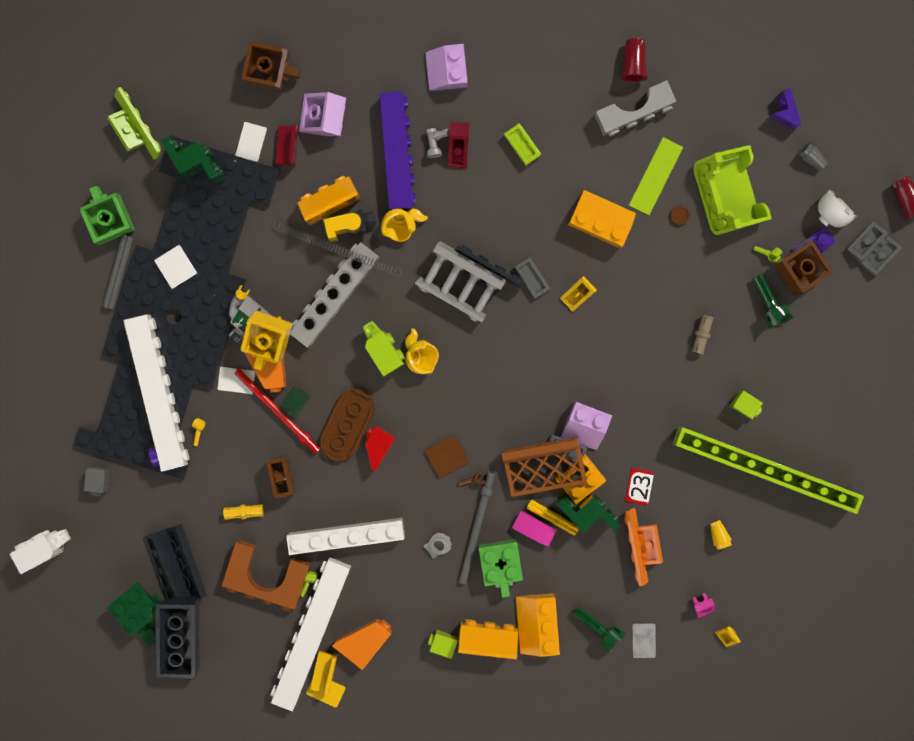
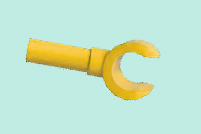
(199, 425)

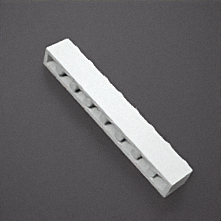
(156, 392)
(311, 633)

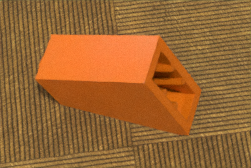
(272, 374)
(363, 642)

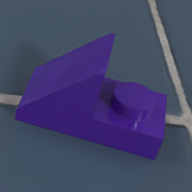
(789, 115)
(821, 238)

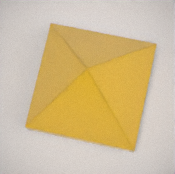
(728, 636)

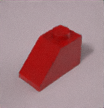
(378, 445)

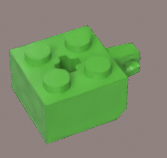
(96, 214)
(501, 575)

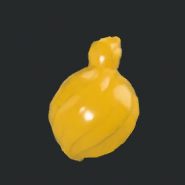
(400, 224)
(420, 355)

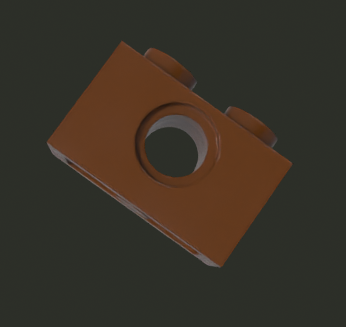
(281, 477)

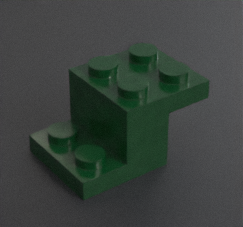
(193, 159)
(587, 512)
(136, 612)

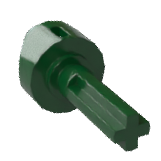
(776, 313)
(608, 636)

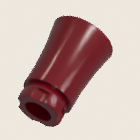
(634, 61)
(905, 194)

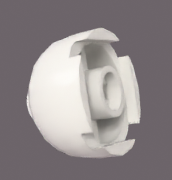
(834, 211)

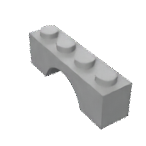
(613, 118)

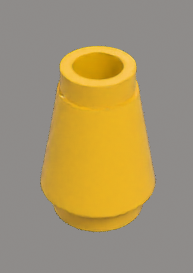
(719, 535)

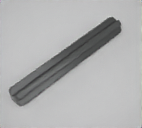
(117, 272)

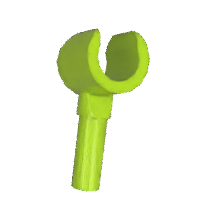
(773, 255)
(310, 578)

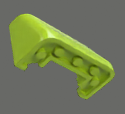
(728, 191)

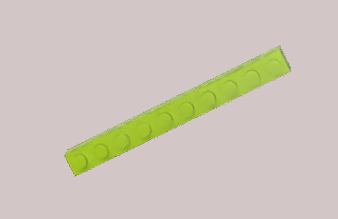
(768, 470)

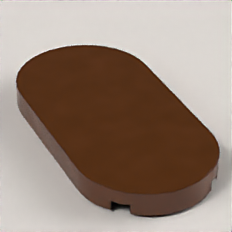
(347, 425)

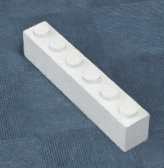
(345, 536)

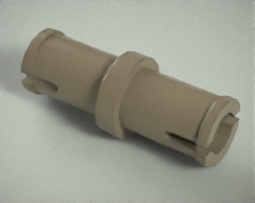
(702, 334)

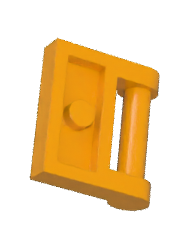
(593, 477)

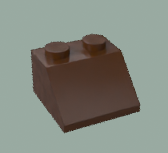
(803, 268)

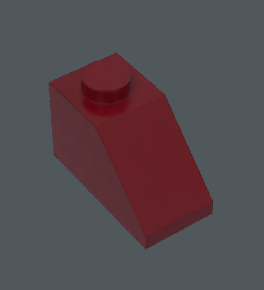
(458, 144)

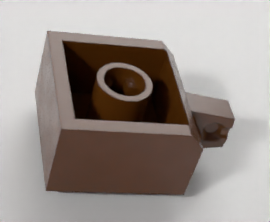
(272, 78)

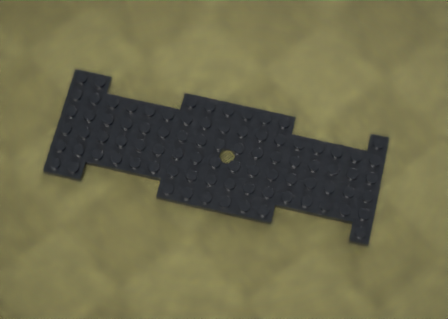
(207, 226)

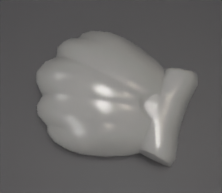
(438, 545)

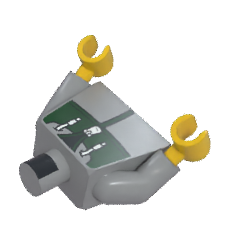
(240, 310)

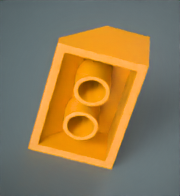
(328, 200)
(602, 219)
(537, 625)
(488, 639)

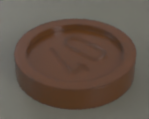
(680, 215)

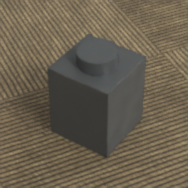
(96, 480)

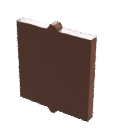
(446, 456)

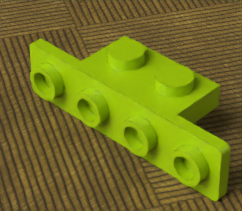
(130, 127)

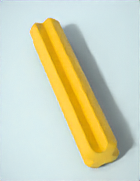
(552, 517)

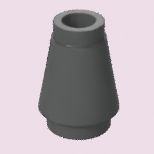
(812, 156)

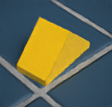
(578, 293)

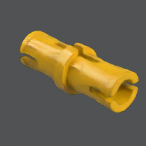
(243, 512)

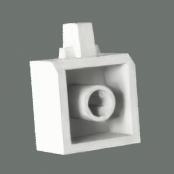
(41, 549)

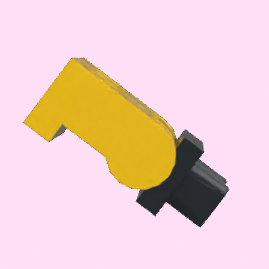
(349, 223)

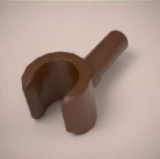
(472, 480)

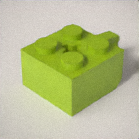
(382, 350)

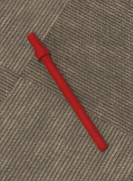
(302, 436)

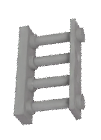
(476, 271)

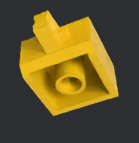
(266, 338)

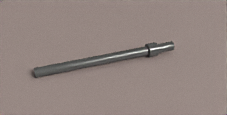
(486, 491)

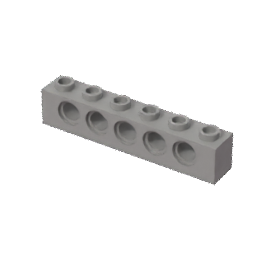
(298, 328)

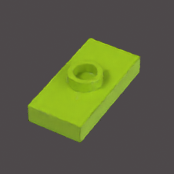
(522, 144)

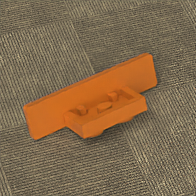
(644, 544)

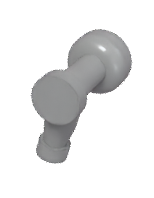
(434, 135)

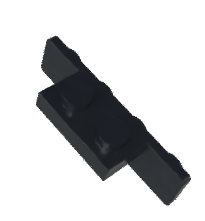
(514, 279)

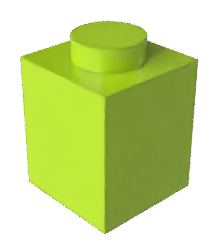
(746, 404)
(443, 643)

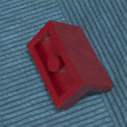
(287, 145)

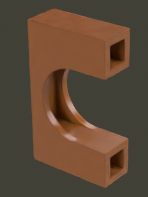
(239, 578)

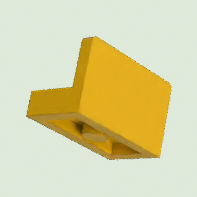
(324, 672)

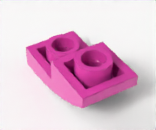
(534, 528)

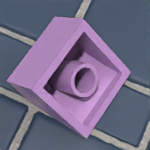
(446, 67)
(322, 114)
(586, 424)

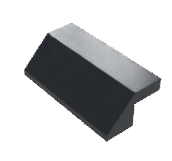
(175, 563)

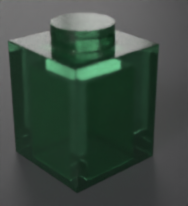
(295, 401)

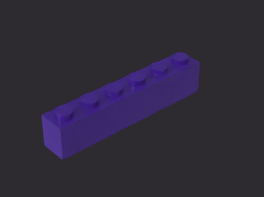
(396, 150)

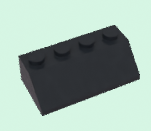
(177, 637)

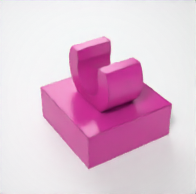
(705, 607)

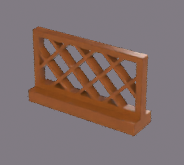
(540, 450)

